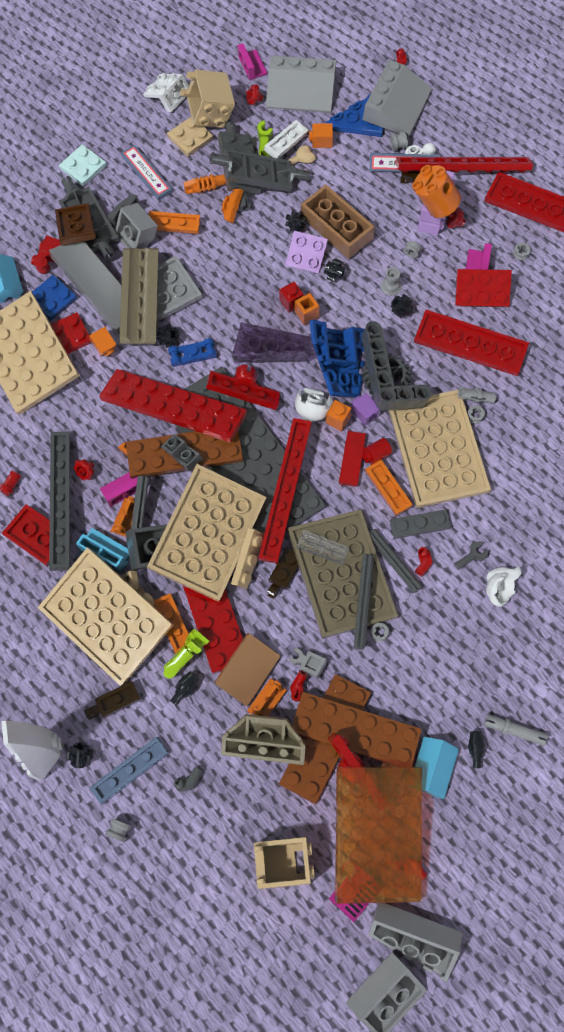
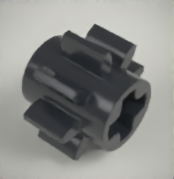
(295, 216)
(334, 270)
(402, 305)
(168, 335)
(79, 755)

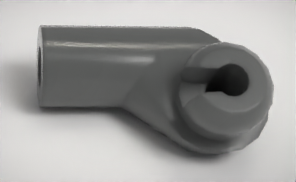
(188, 783)

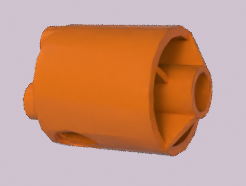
(437, 191)

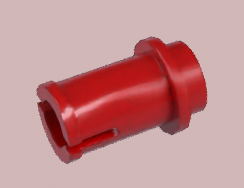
(9, 484)

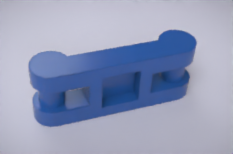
(192, 352)

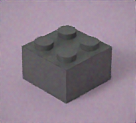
(142, 544)

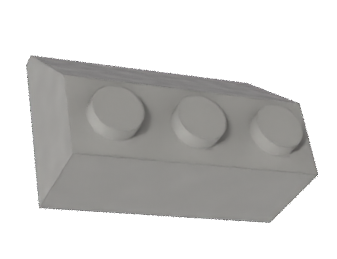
(386, 996)

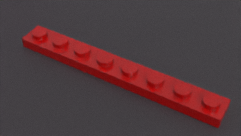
(469, 164)
(285, 491)

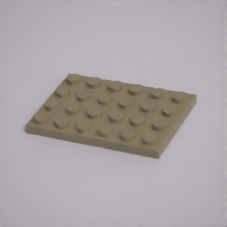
(335, 587)

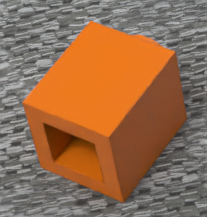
(321, 135)
(307, 308)
(103, 342)
(338, 415)

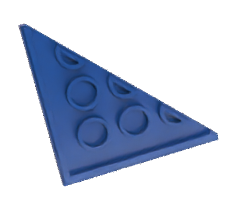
(352, 121)

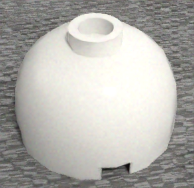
(312, 404)

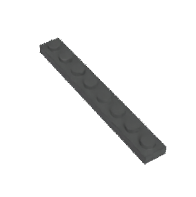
(59, 501)

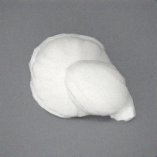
(501, 584)

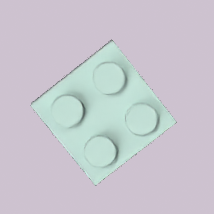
(82, 165)

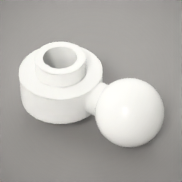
(428, 148)

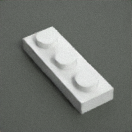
(286, 139)

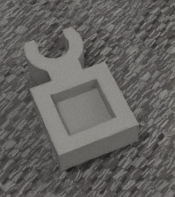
(311, 663)

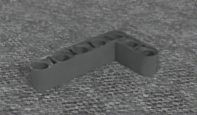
(383, 373)

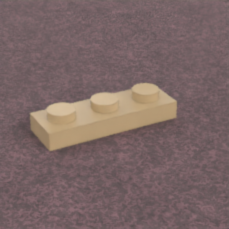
(247, 558)

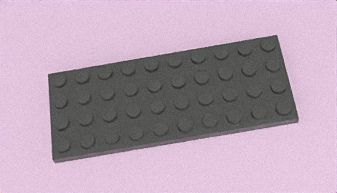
(261, 462)

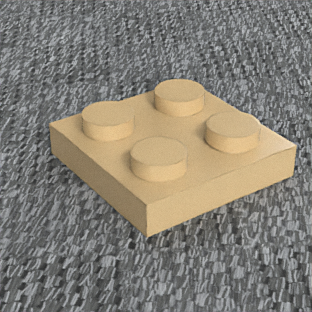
(189, 137)

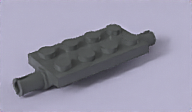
(239, 142)
(258, 170)
(103, 229)

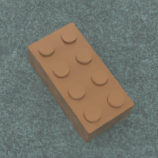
(337, 221)

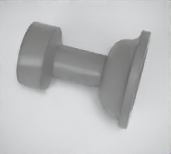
(391, 284)

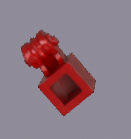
(42, 259)

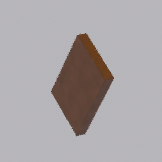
(75, 224)

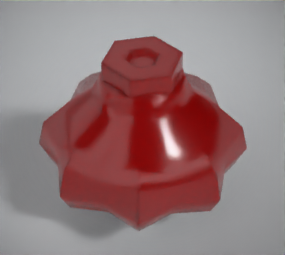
(254, 95)
(456, 219)
(84, 469)

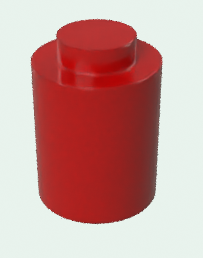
(376, 451)

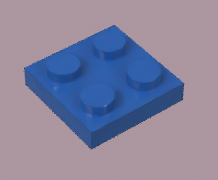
(53, 297)

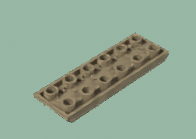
(139, 296)

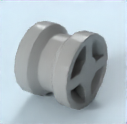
(398, 141)
(118, 830)

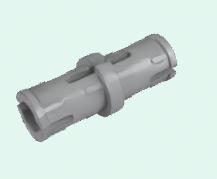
(476, 395)

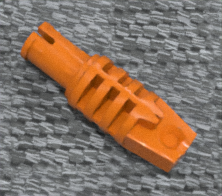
(197, 185)

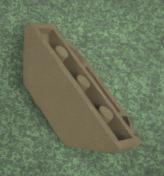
(264, 739)

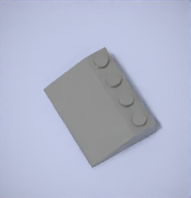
(301, 84)
(396, 99)

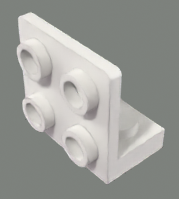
(167, 89)

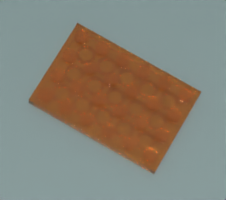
(378, 835)

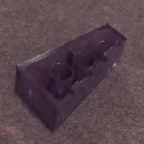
(270, 345)

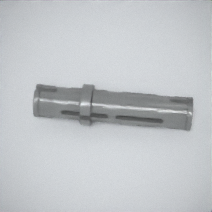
(514, 729)

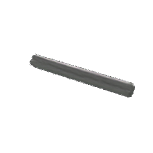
(363, 602)

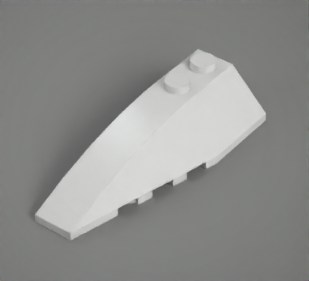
(32, 745)

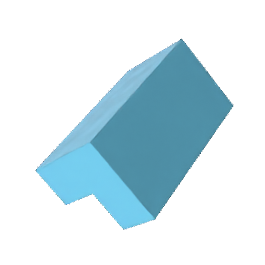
(9, 280)
(109, 550)
(437, 763)

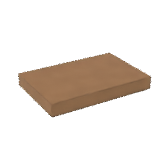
(247, 669)

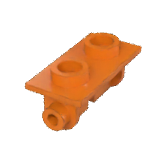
(124, 517)
(267, 699)

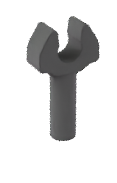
(471, 556)

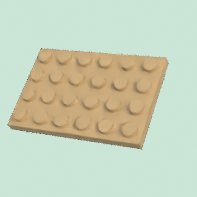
(31, 355)
(439, 451)
(206, 532)
(105, 616)

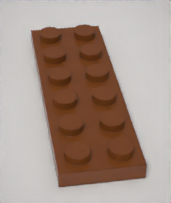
(149, 459)
(366, 732)
(321, 758)

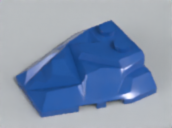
(339, 357)

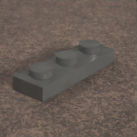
(419, 524)

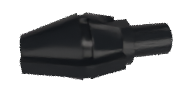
(184, 687)
(476, 747)

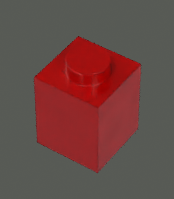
(289, 295)

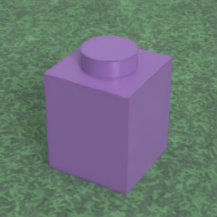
(365, 409)

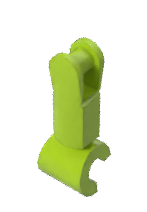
(264, 137)
(193, 644)

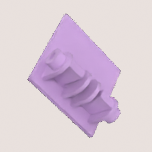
(306, 252)

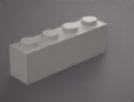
(417, 938)

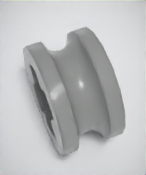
(412, 249)
(521, 256)
(476, 408)
(385, 633)

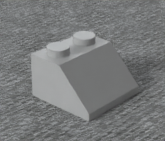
(135, 227)

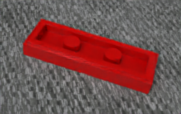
(352, 458)

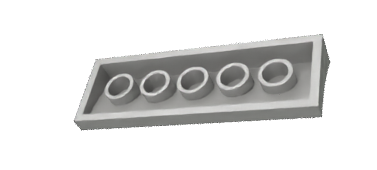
(91, 280)

